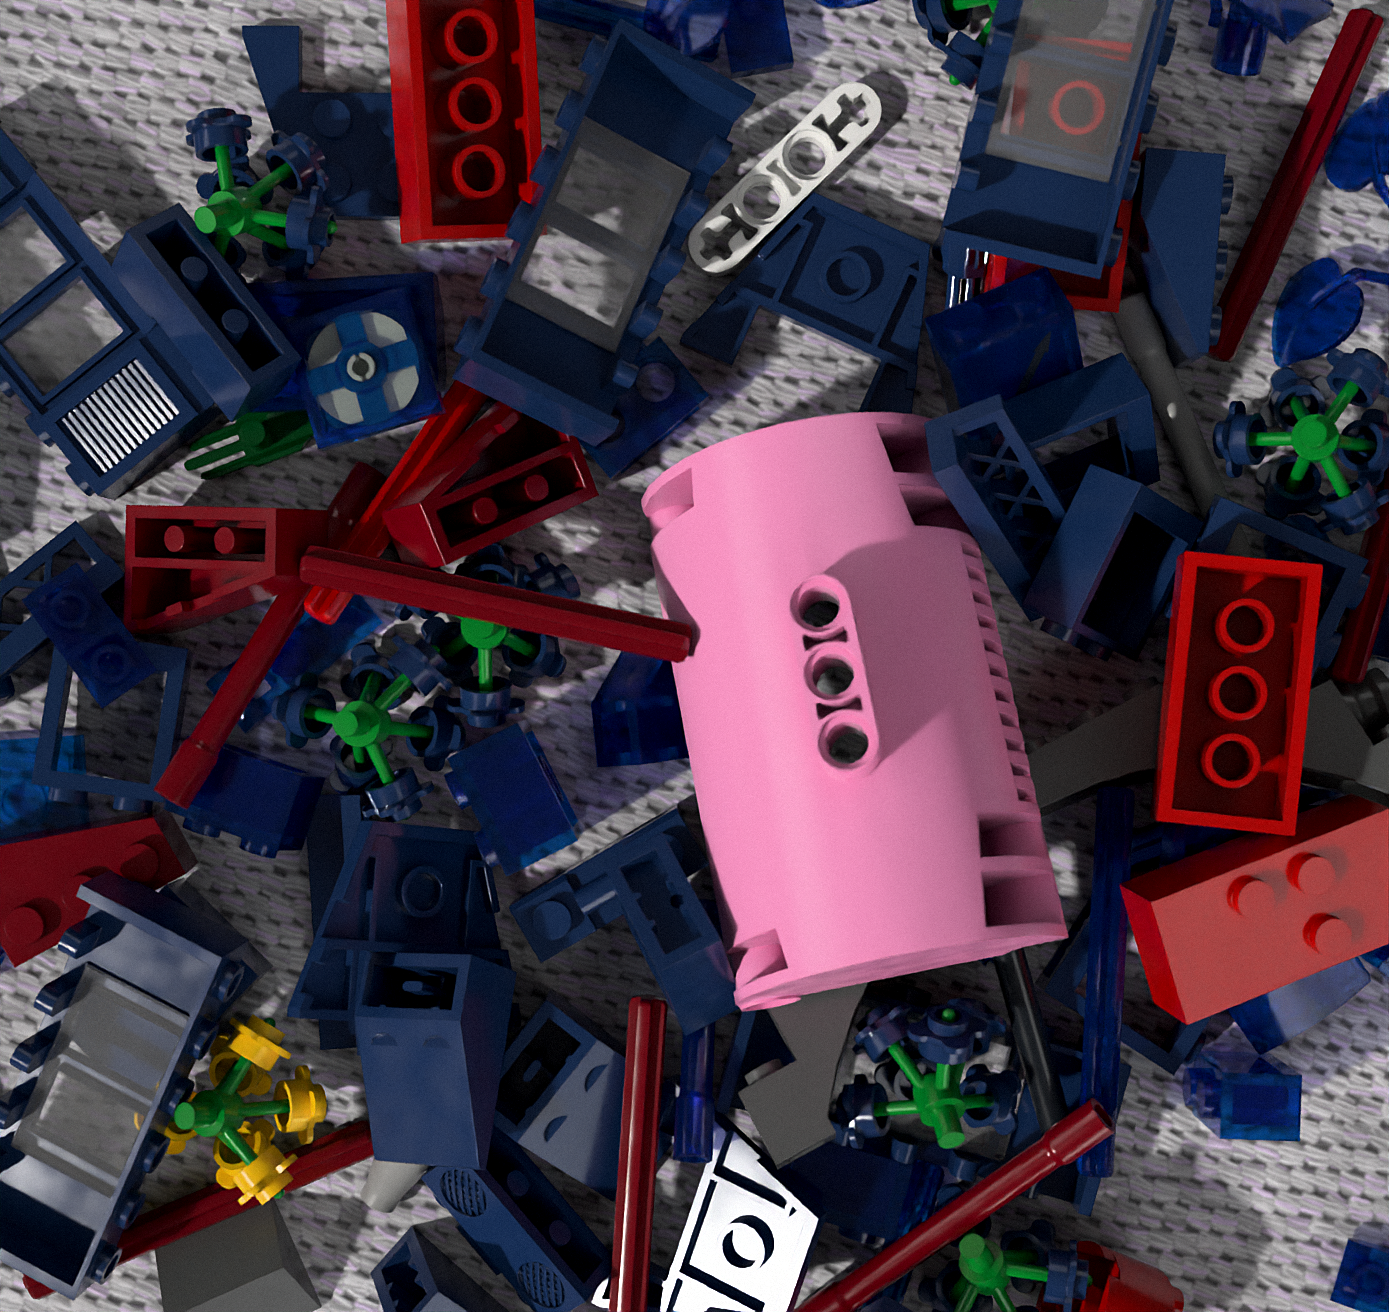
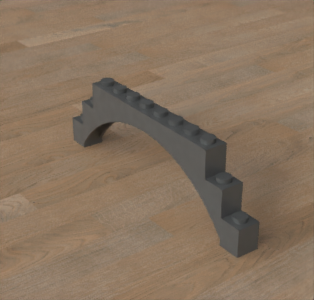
(1100, 750)

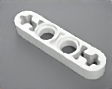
(780, 176)

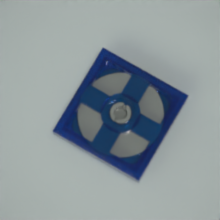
(364, 368)

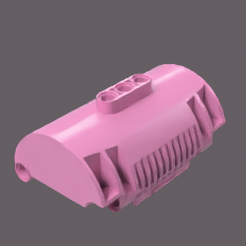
(937, 831)

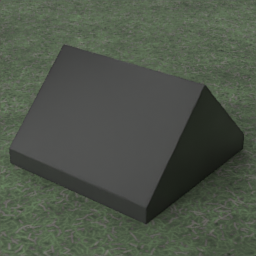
(236, 1267)

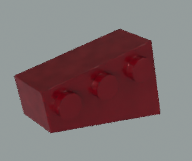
(488, 487)
(210, 561)
(48, 866)

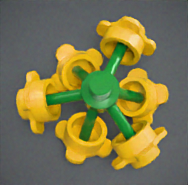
(242, 1147)

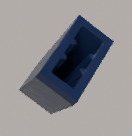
(423, 1279)

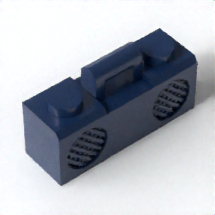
(205, 311)
(582, 896)
(523, 1227)

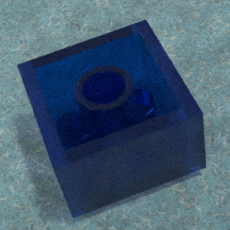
(513, 798)

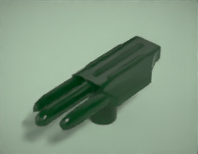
(261, 438)

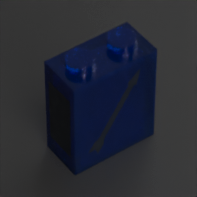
(1004, 342)

